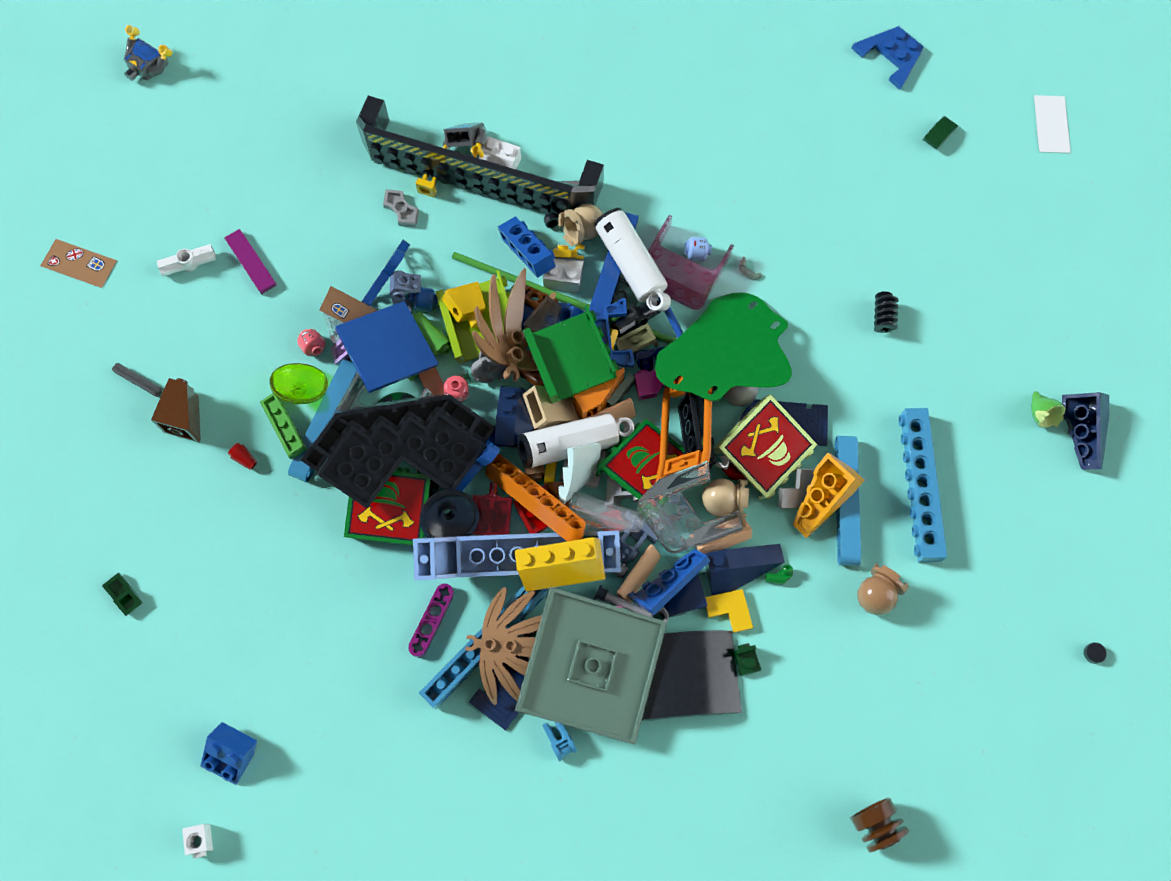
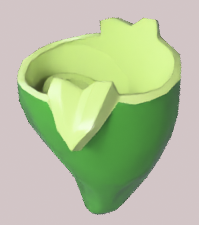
(1046, 410)

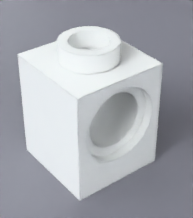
(189, 836)

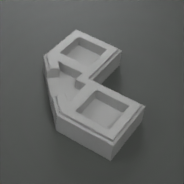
(795, 496)

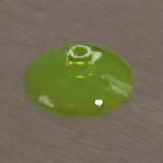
(298, 383)

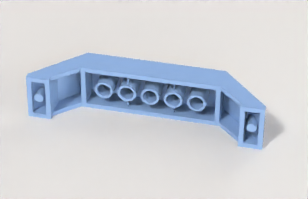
(494, 553)

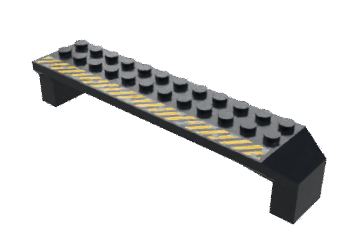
(472, 172)

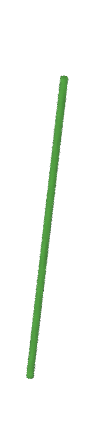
(561, 297)

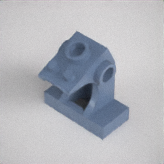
(404, 283)
(630, 553)

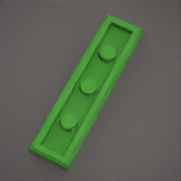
(283, 426)

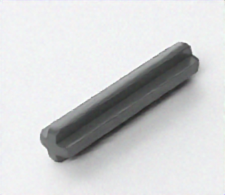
(137, 379)

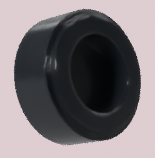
(1095, 652)

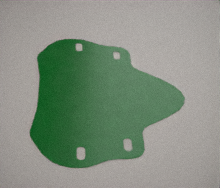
(727, 349)

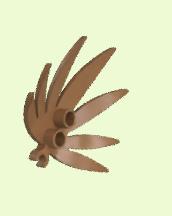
(510, 344)
(503, 644)

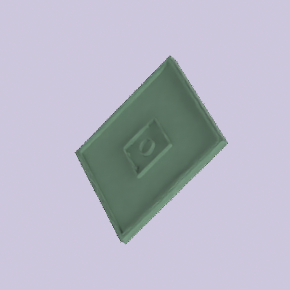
(591, 666)

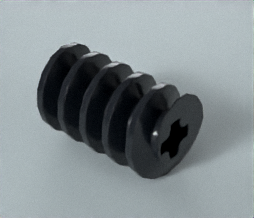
(885, 312)

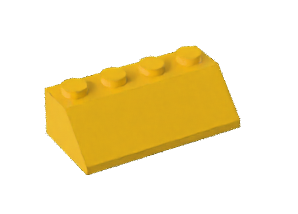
(560, 564)

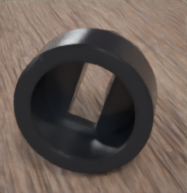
(547, 220)

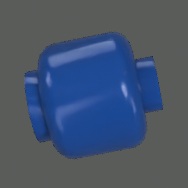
(425, 300)

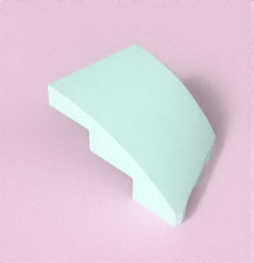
(580, 469)

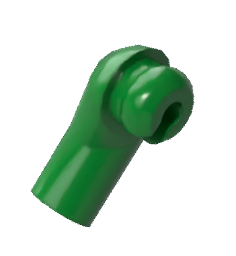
(781, 577)

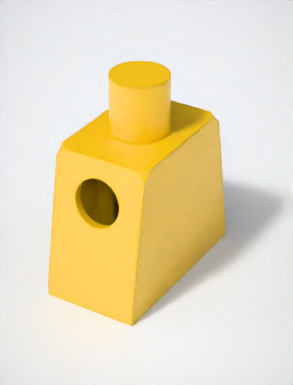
(462, 302)

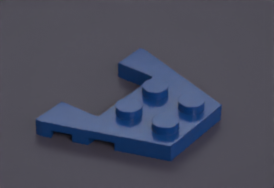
(897, 47)
(618, 309)

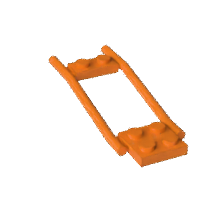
(682, 462)

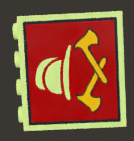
(766, 446)

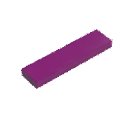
(250, 261)

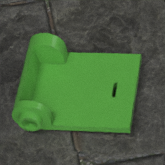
(435, 338)

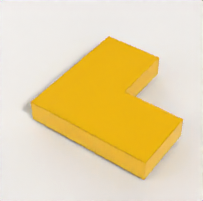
(734, 605)

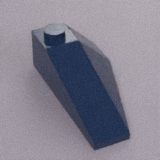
(1088, 424)

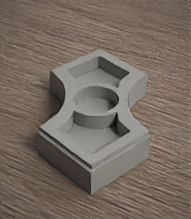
(406, 213)

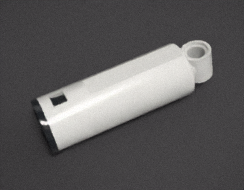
(633, 258)
(551, 443)

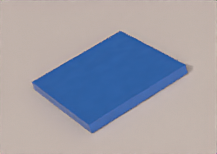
(386, 346)

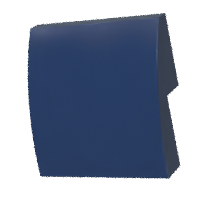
(688, 599)

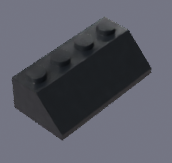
(692, 425)

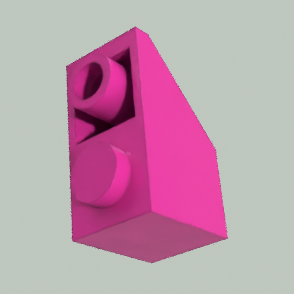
(647, 384)

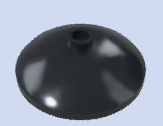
(460, 521)

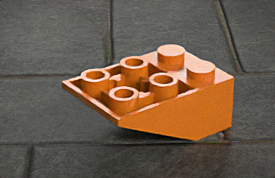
(596, 398)

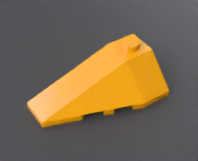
(829, 489)

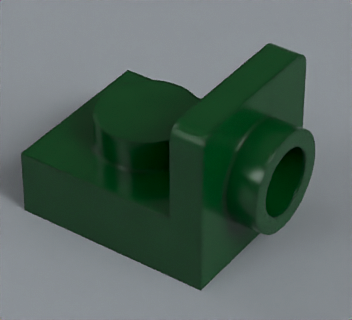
(747, 659)

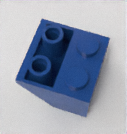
(228, 752)

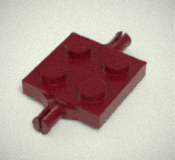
(493, 513)

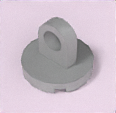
(486, 370)

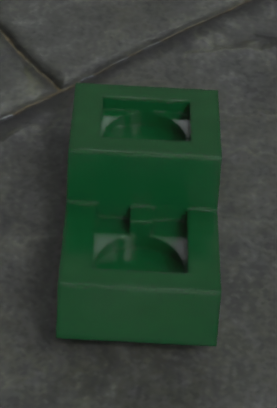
(940, 132)
(122, 594)

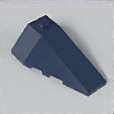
(739, 566)

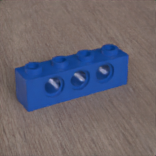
(527, 246)

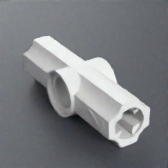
(196, 257)

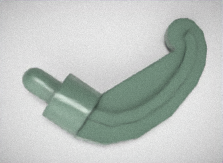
(747, 272)

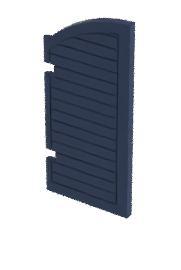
(812, 421)
(504, 711)

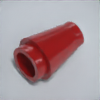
(241, 455)

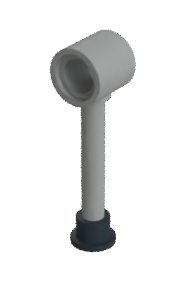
(602, 594)

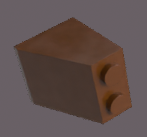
(178, 411)

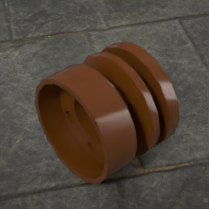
(879, 824)

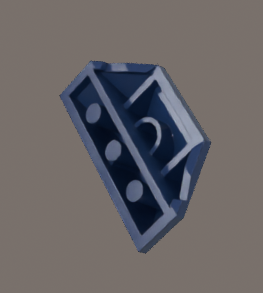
(511, 416)

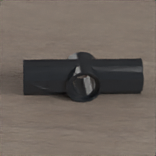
(635, 318)

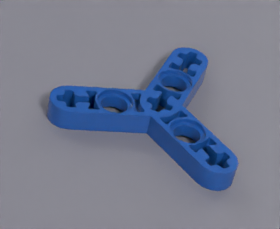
(389, 268)
(485, 458)

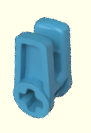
(559, 745)

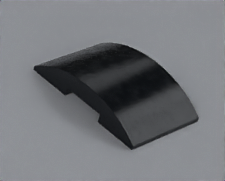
(694, 676)

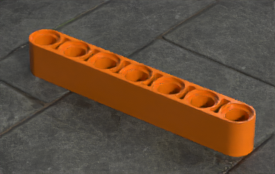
(536, 499)

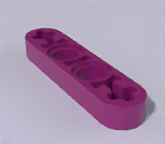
(427, 618)

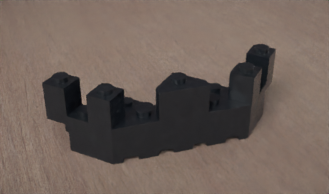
(371, 441)

